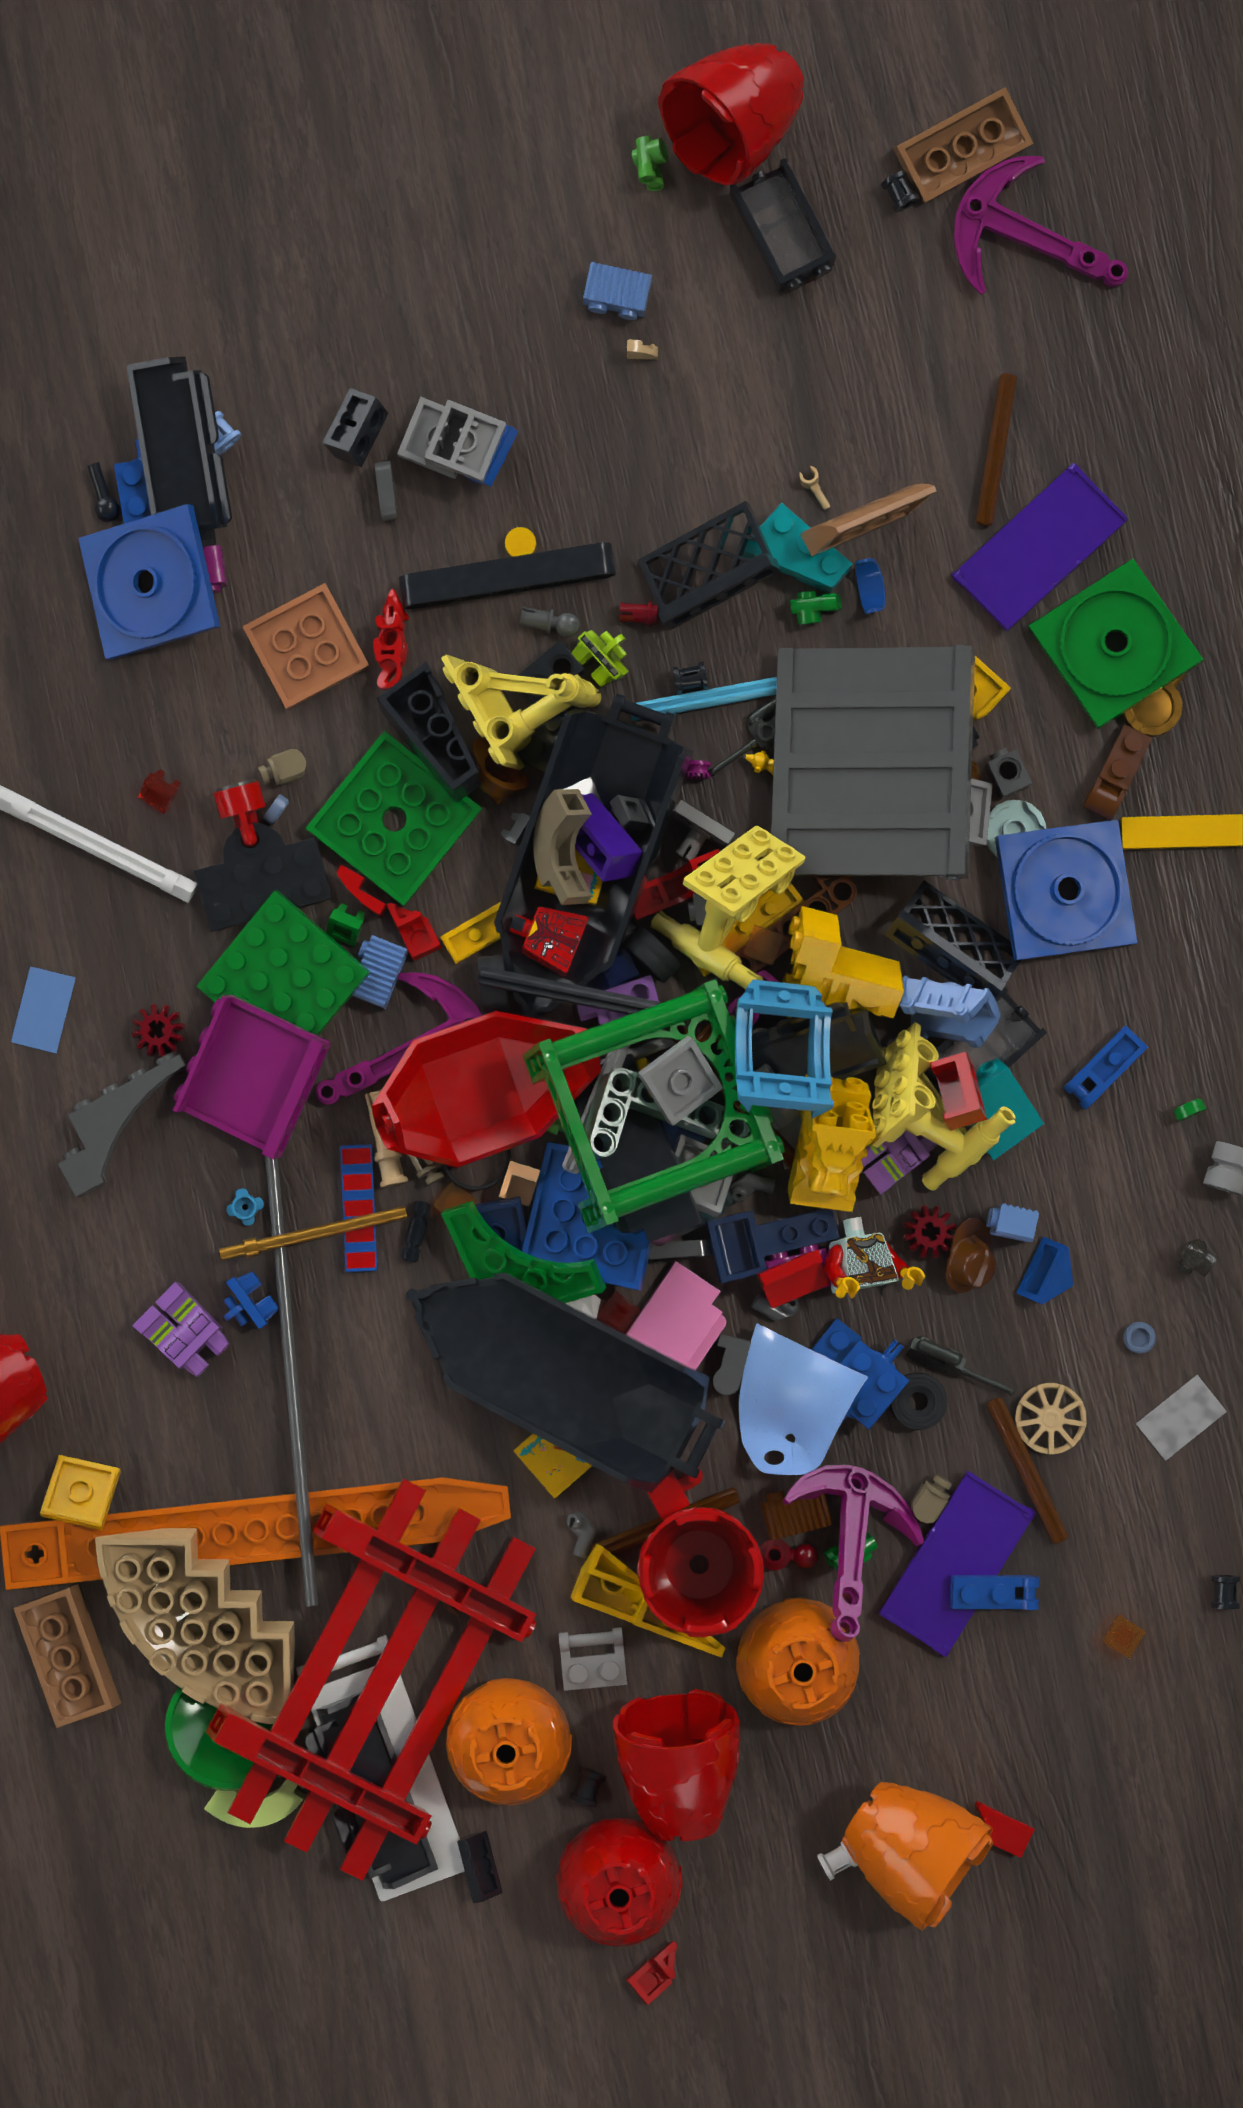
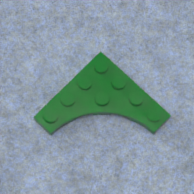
(488, 1254)

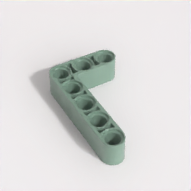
(631, 1098)

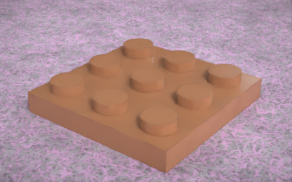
(306, 646)

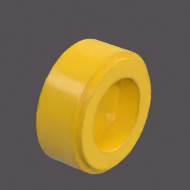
(520, 542)

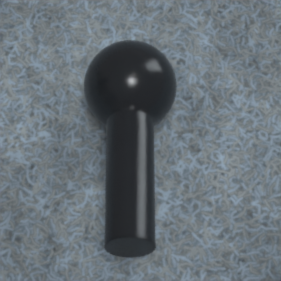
(106, 508)

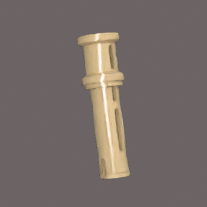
(388, 1160)

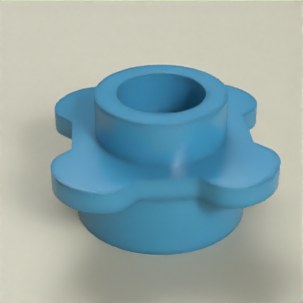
(243, 1197)

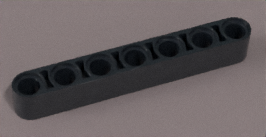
(507, 575)

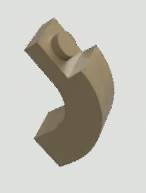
(554, 845)

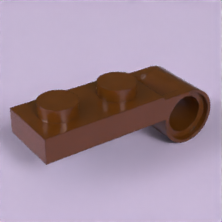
(1117, 773)

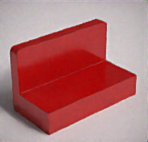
(793, 1278)

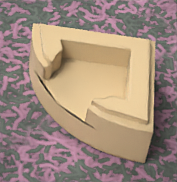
(637, 350)

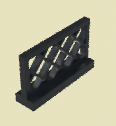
(716, 590)
(944, 955)

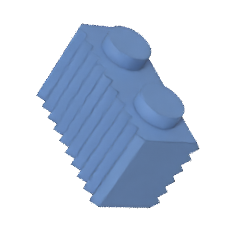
(617, 291)
(385, 964)
(1012, 1222)

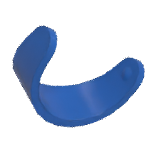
(870, 585)

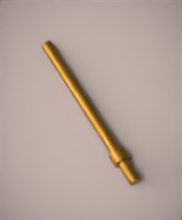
(252, 1247)

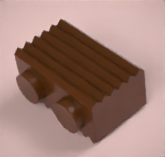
(795, 1517)

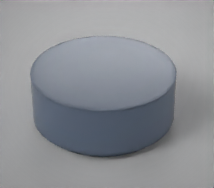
(276, 810)
(1139, 1337)

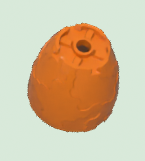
(779, 1641)
(513, 1715)
(915, 1849)

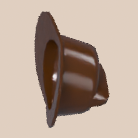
(496, 779)
(970, 1257)

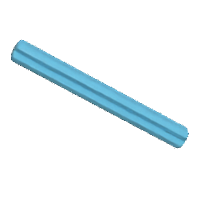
(712, 697)

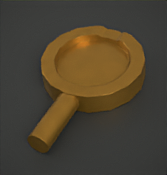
(1158, 712)

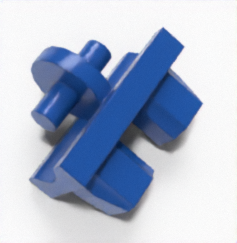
(258, 1312)

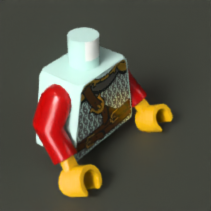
(865, 1262)

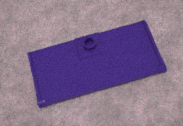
(1040, 547)
(967, 1539)

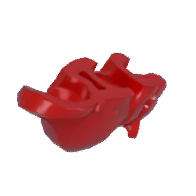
(391, 646)

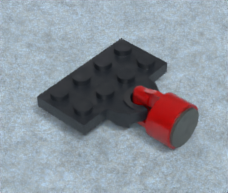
(257, 863)

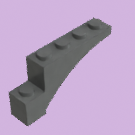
(104, 1120)

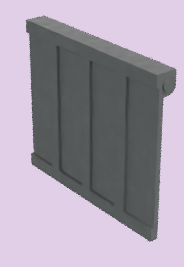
(875, 760)

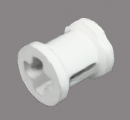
(836, 1861)

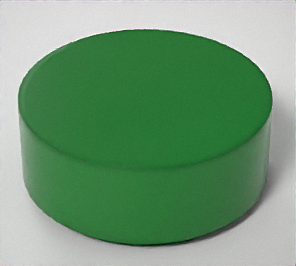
(1189, 1110)

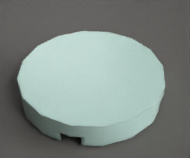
(1013, 817)

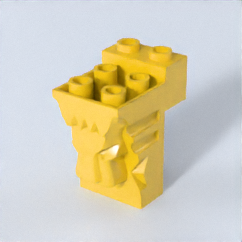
(839, 971)
(833, 1149)

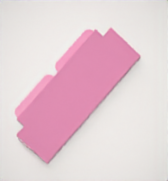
(680, 1317)

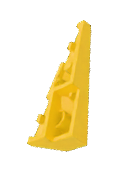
(616, 1590)

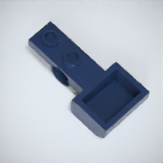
(741, 1244)

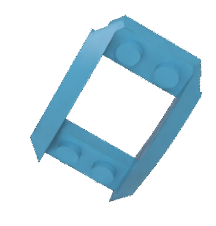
(783, 1090)

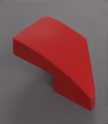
(354, 884)
(415, 931)
(1007, 1832)
(654, 1974)

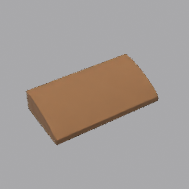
(963, 145)
(866, 518)
(67, 1656)

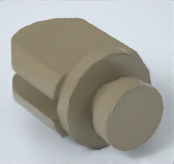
(283, 767)
(429, 1171)
(931, 1499)

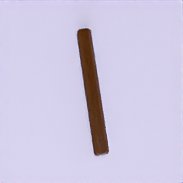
(996, 449)
(1027, 1470)
(640, 1533)

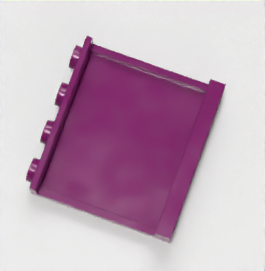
(251, 1074)

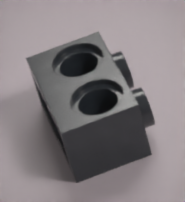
(355, 427)
(544, 665)

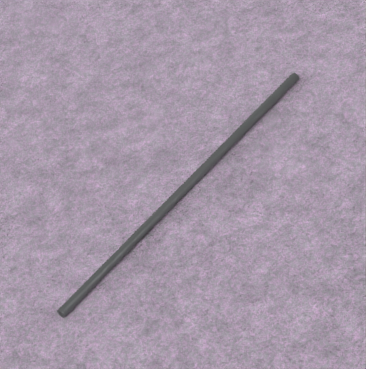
(292, 1386)

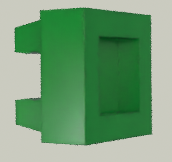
(345, 926)

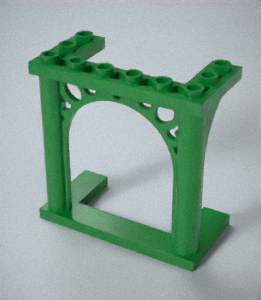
(701, 1005)

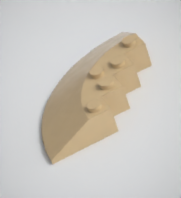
(194, 1625)

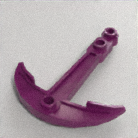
(1018, 228)
(454, 1002)
(854, 1513)

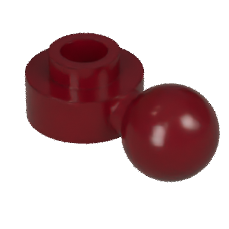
(804, 1555)

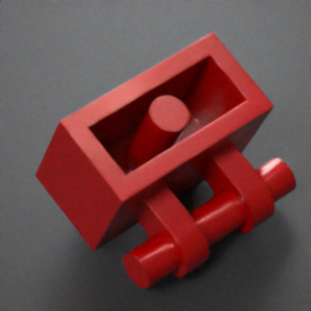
(670, 1493)

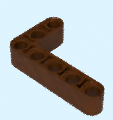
(824, 897)

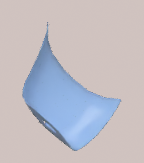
(792, 1393)

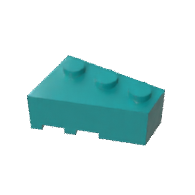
(786, 545)

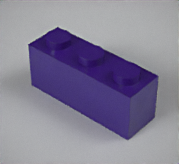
(606, 843)

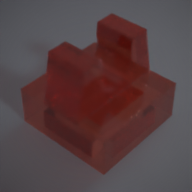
(158, 792)
(619, 1312)

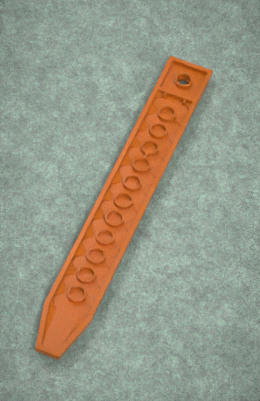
(243, 1528)

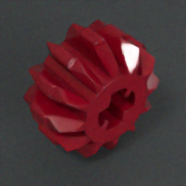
(147, 1030)
(924, 1241)

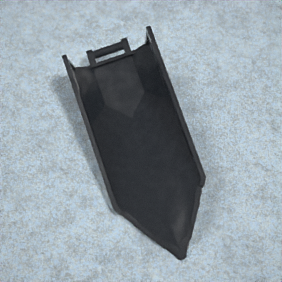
(608, 760)
(567, 1377)

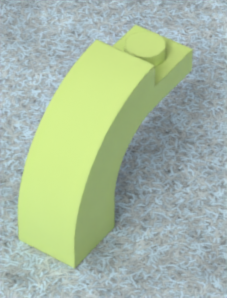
(273, 1808)

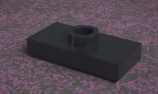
(479, 1866)

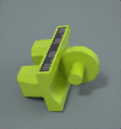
(592, 646)

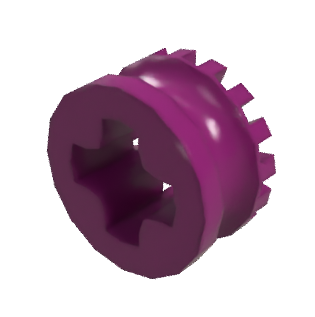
(698, 769)

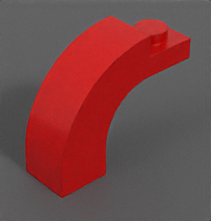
(668, 889)

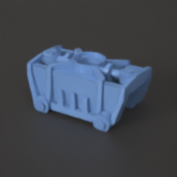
(950, 1010)

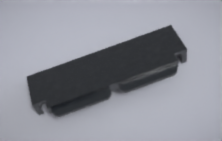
(178, 440)
(785, 1046)
(639, 1153)
(397, 1858)

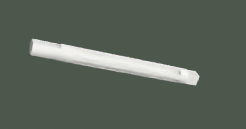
(97, 845)

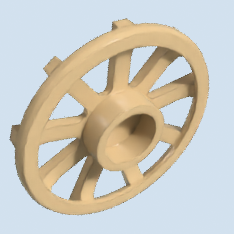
(1051, 1418)

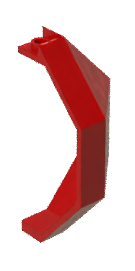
(470, 1091)

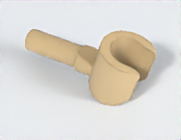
(815, 488)

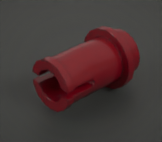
(641, 613)

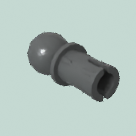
(565, 624)

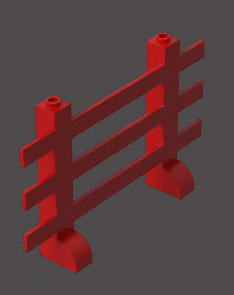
(330, 1778)

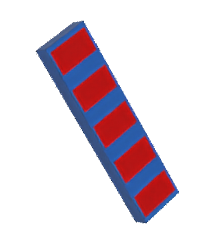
(358, 1200)

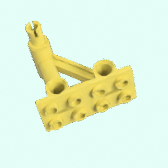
(495, 719)
(732, 889)
(911, 1103)

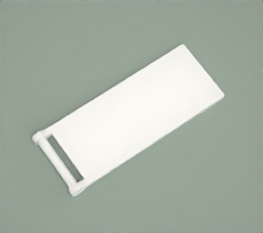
(426, 1790)

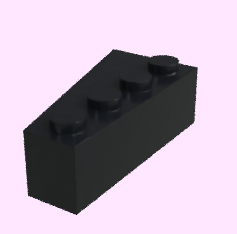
(426, 724)

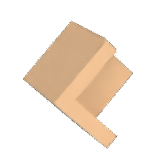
(520, 1181)

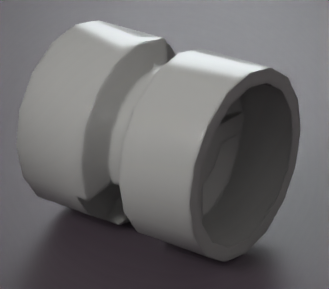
(1227, 1170)

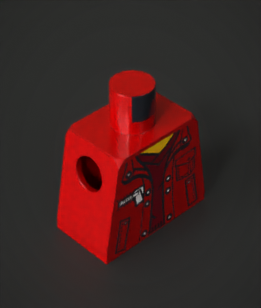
(550, 937)

